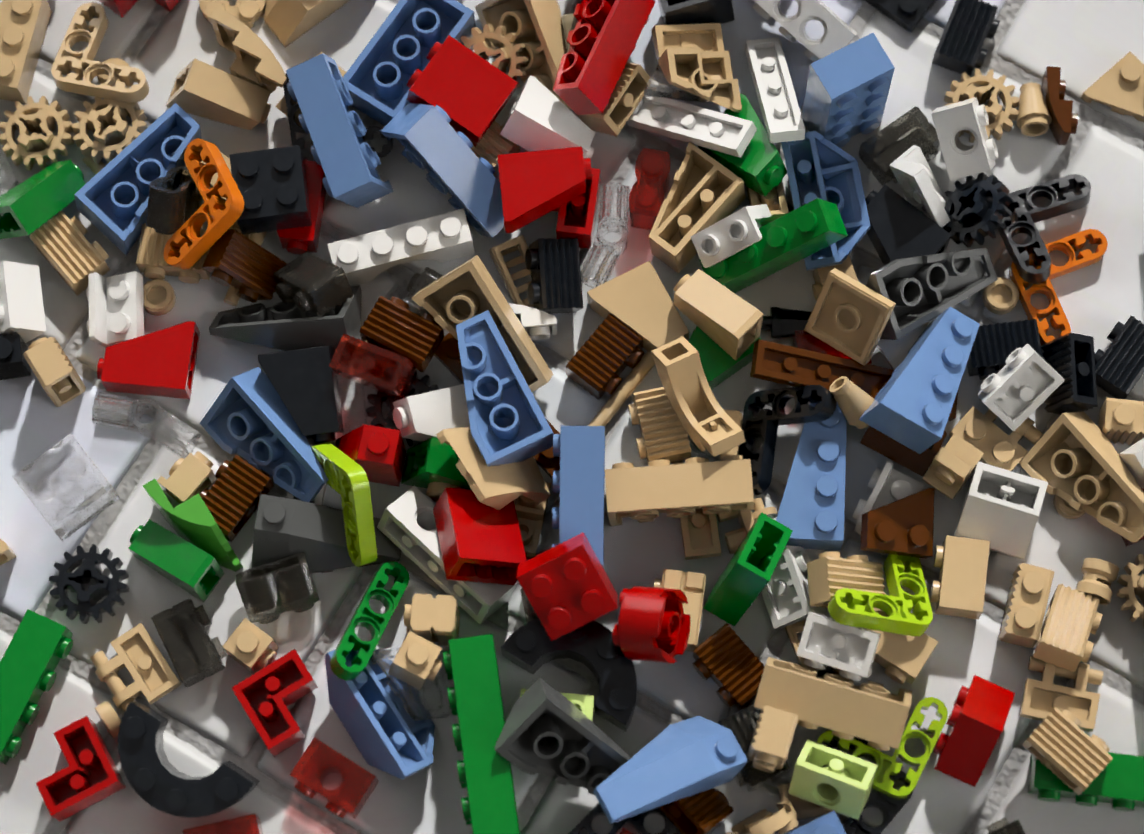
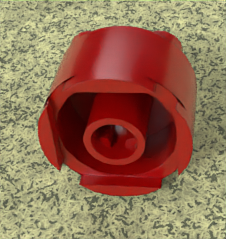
(652, 624)

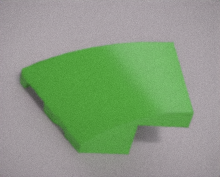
(195, 524)

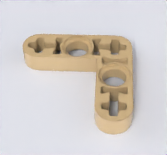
(85, 67)

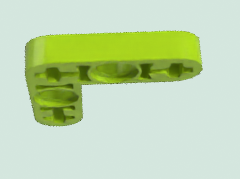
(353, 485)
(856, 606)
(887, 764)

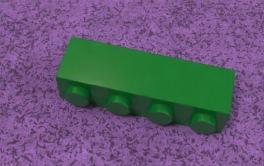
(782, 244)
(27, 673)
(1117, 784)

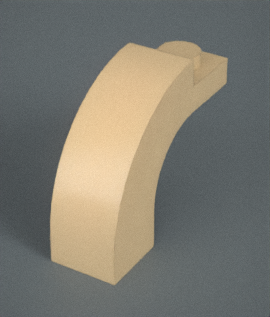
(693, 399)

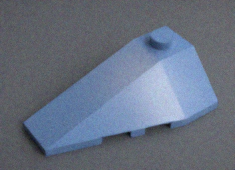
(258, 427)

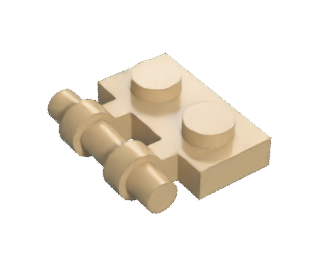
(998, 447)
(145, 664)
(1043, 695)

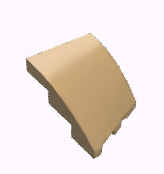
(253, 58)
(696, 62)
(494, 484)

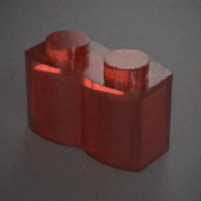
(650, 186)

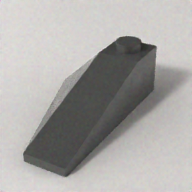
(929, 286)
(297, 526)

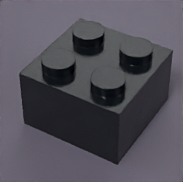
(272, 189)

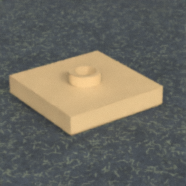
(849, 316)

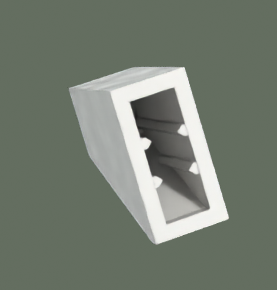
(544, 122)
(431, 412)

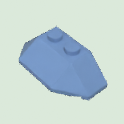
(828, 173)
(379, 721)

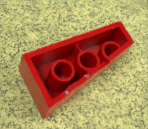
(599, 51)

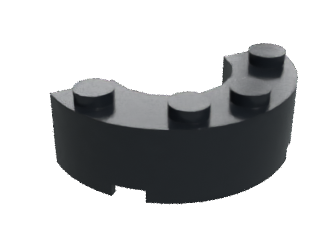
(593, 647)
(161, 783)

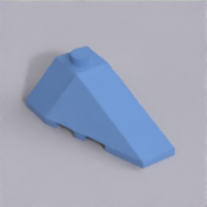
(499, 401)
(672, 766)

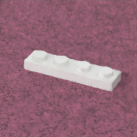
(775, 90)
(693, 124)

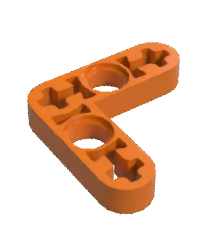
(186, 245)
(1084, 258)

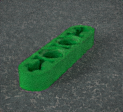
(372, 621)

